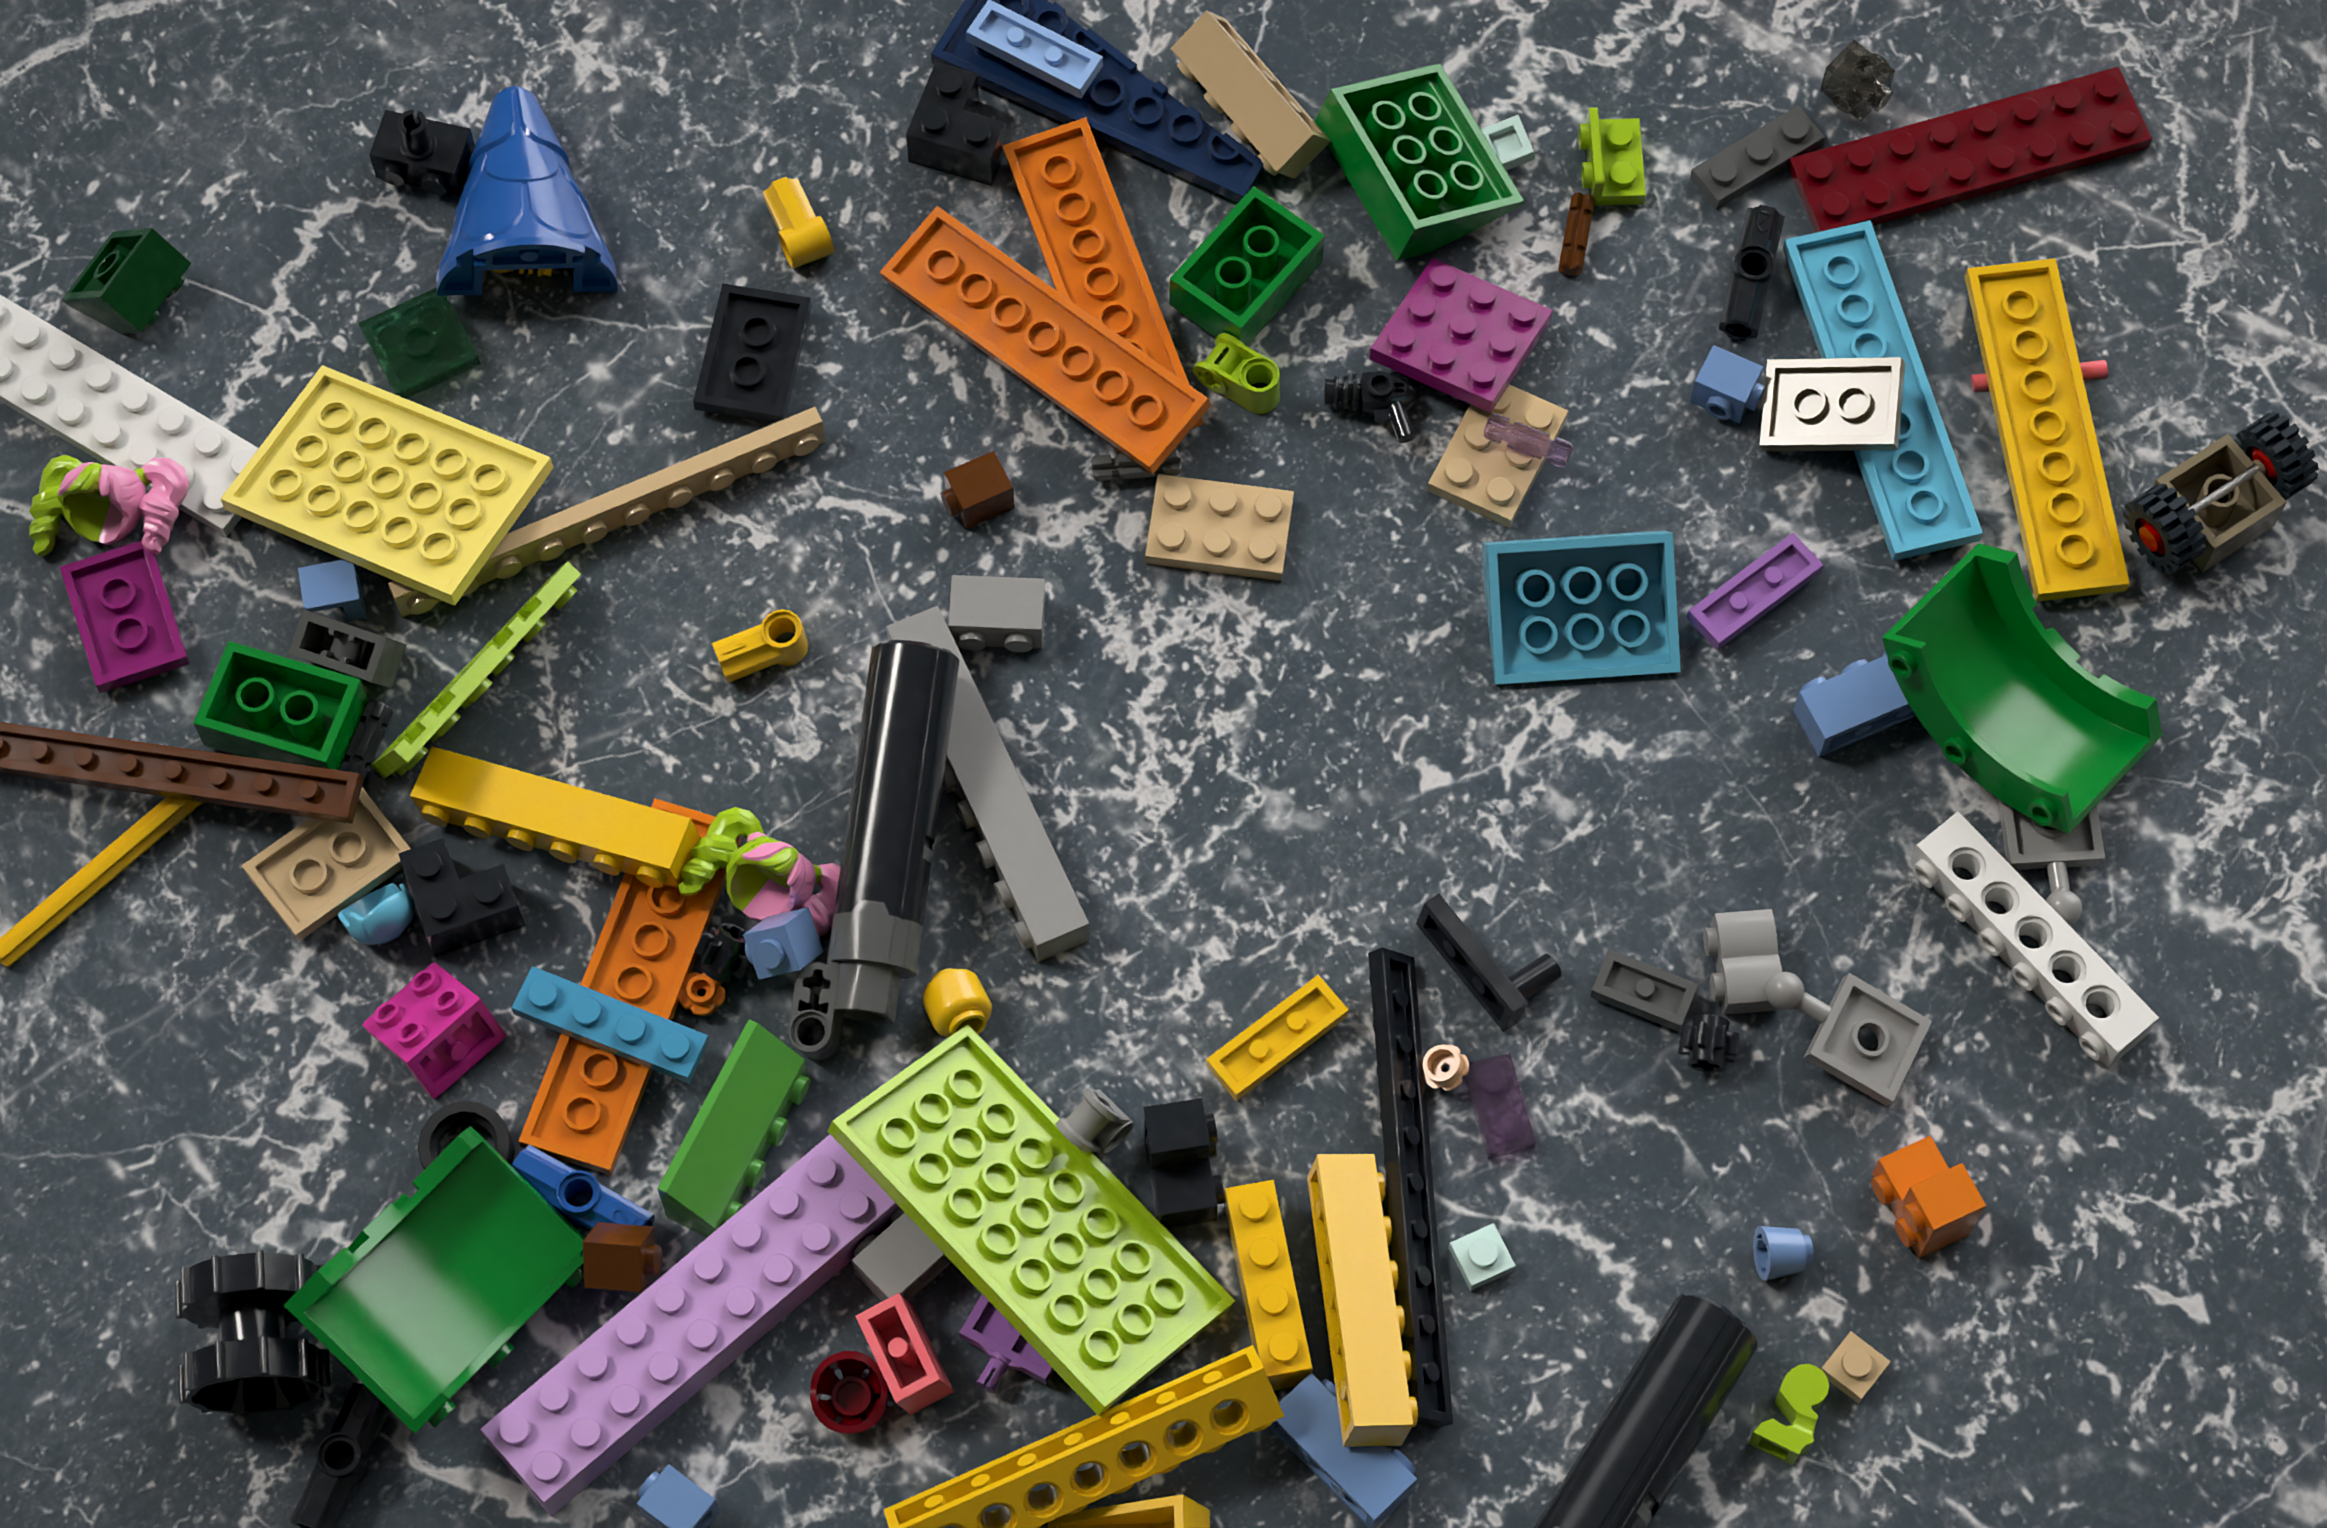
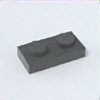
(1644, 990)

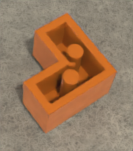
(1927, 1197)

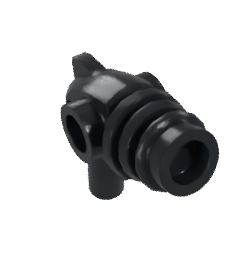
(1378, 394)

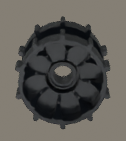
(253, 1361)

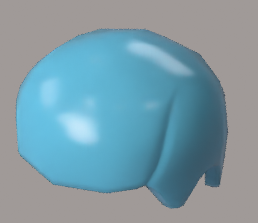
(379, 915)

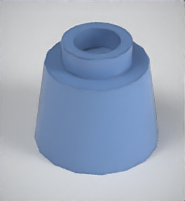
(1781, 1251)

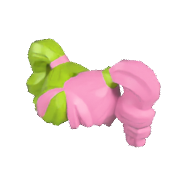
(107, 501)
(762, 874)

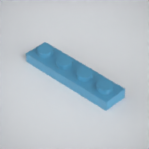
(610, 1024)

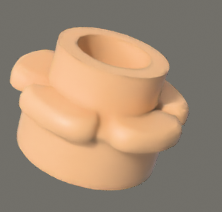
(1436, 1059)

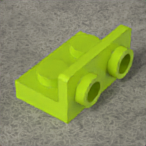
(1613, 158)

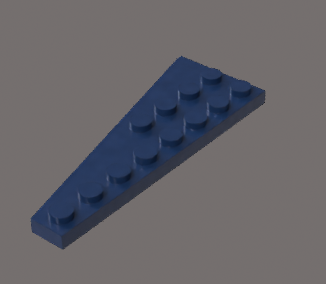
(1119, 103)

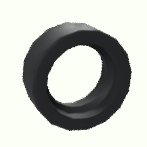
(460, 1114)

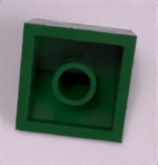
(128, 280)

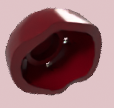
(850, 1395)

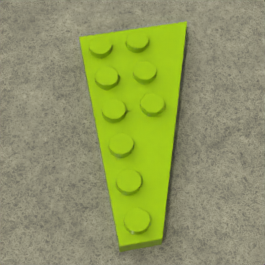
(472, 679)

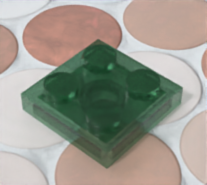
(419, 344)

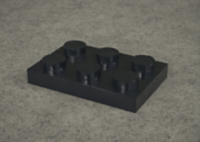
(752, 353)

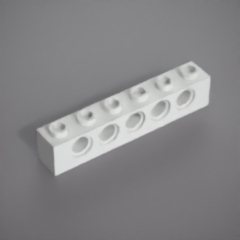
(2061, 948)

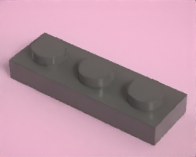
(1756, 157)

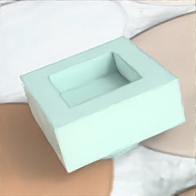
(1509, 142)
(1482, 1257)

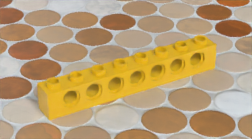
(1102, 1442)

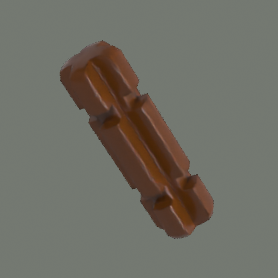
(1576, 234)

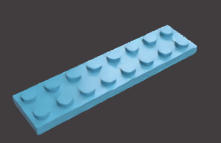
(1858, 315)

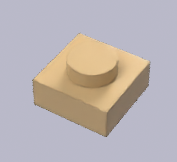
(1855, 1367)

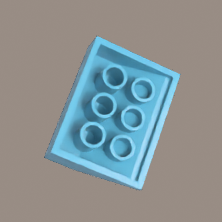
(1581, 606)

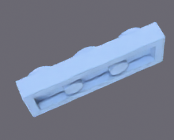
(1034, 48)

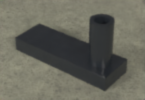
(1499, 995)

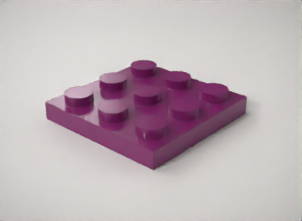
(1461, 335)

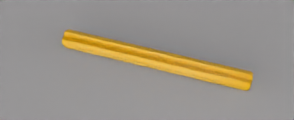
(93, 877)

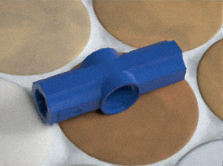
(560, 1182)

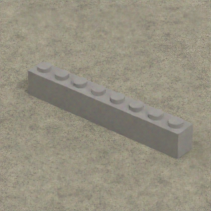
(1001, 811)

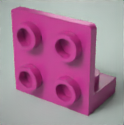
(435, 1028)

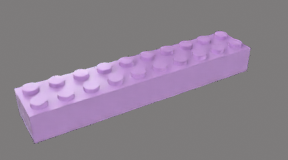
(689, 1325)

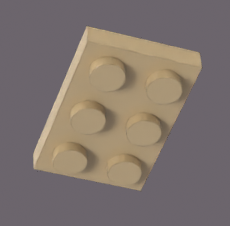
(1488, 474)
(1219, 527)
(326, 866)

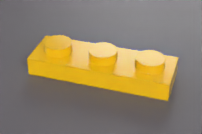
(1277, 1037)

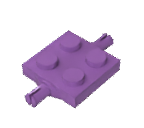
(1003, 1345)

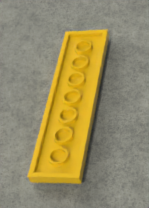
(2046, 430)

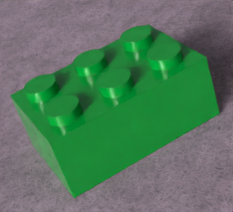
(1246, 268)
(279, 709)

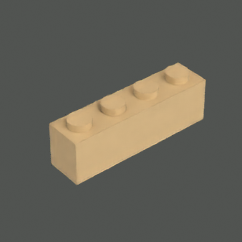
(1249, 95)

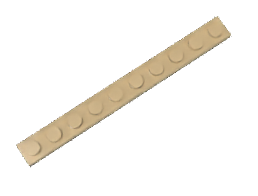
(636, 502)

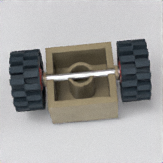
(2221, 496)

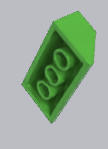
(734, 1131)

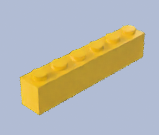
(554, 818)
(1361, 1301)

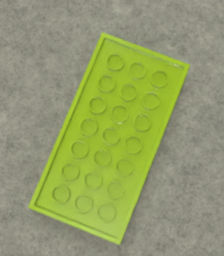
(1031, 1218)

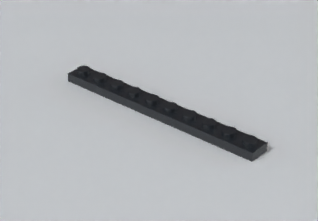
(1410, 1181)

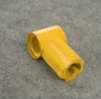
(799, 230)
(757, 649)

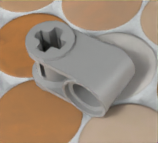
(1096, 1124)

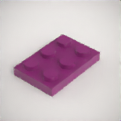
(124, 616)

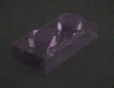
(1499, 1106)

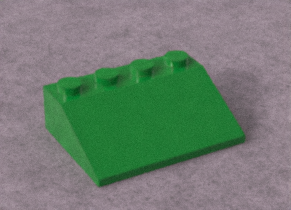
(1416, 159)

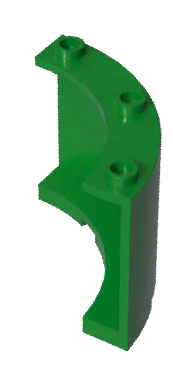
(2012, 696)
(441, 1281)

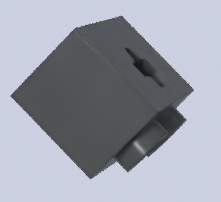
(347, 649)

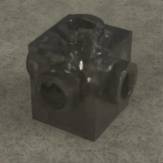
(1858, 81)

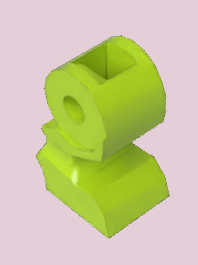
(1798, 1400)

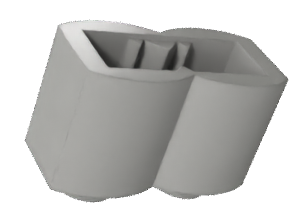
(1744, 958)

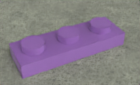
(1755, 591)

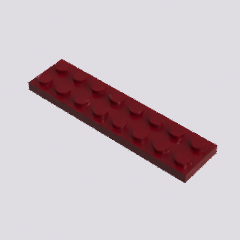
(1970, 152)

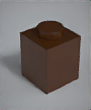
(977, 490)
(620, 1257)

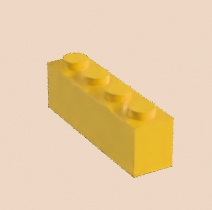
(1267, 1283)

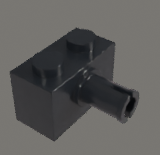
(422, 153)

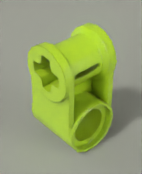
(1232, 371)

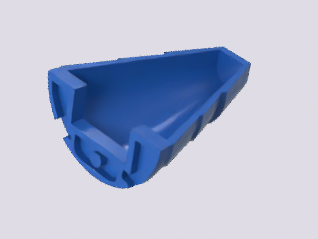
(522, 206)

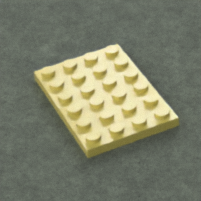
(388, 484)

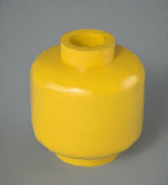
(955, 1000)

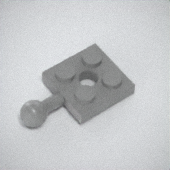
(2034, 847)
(1836, 1039)

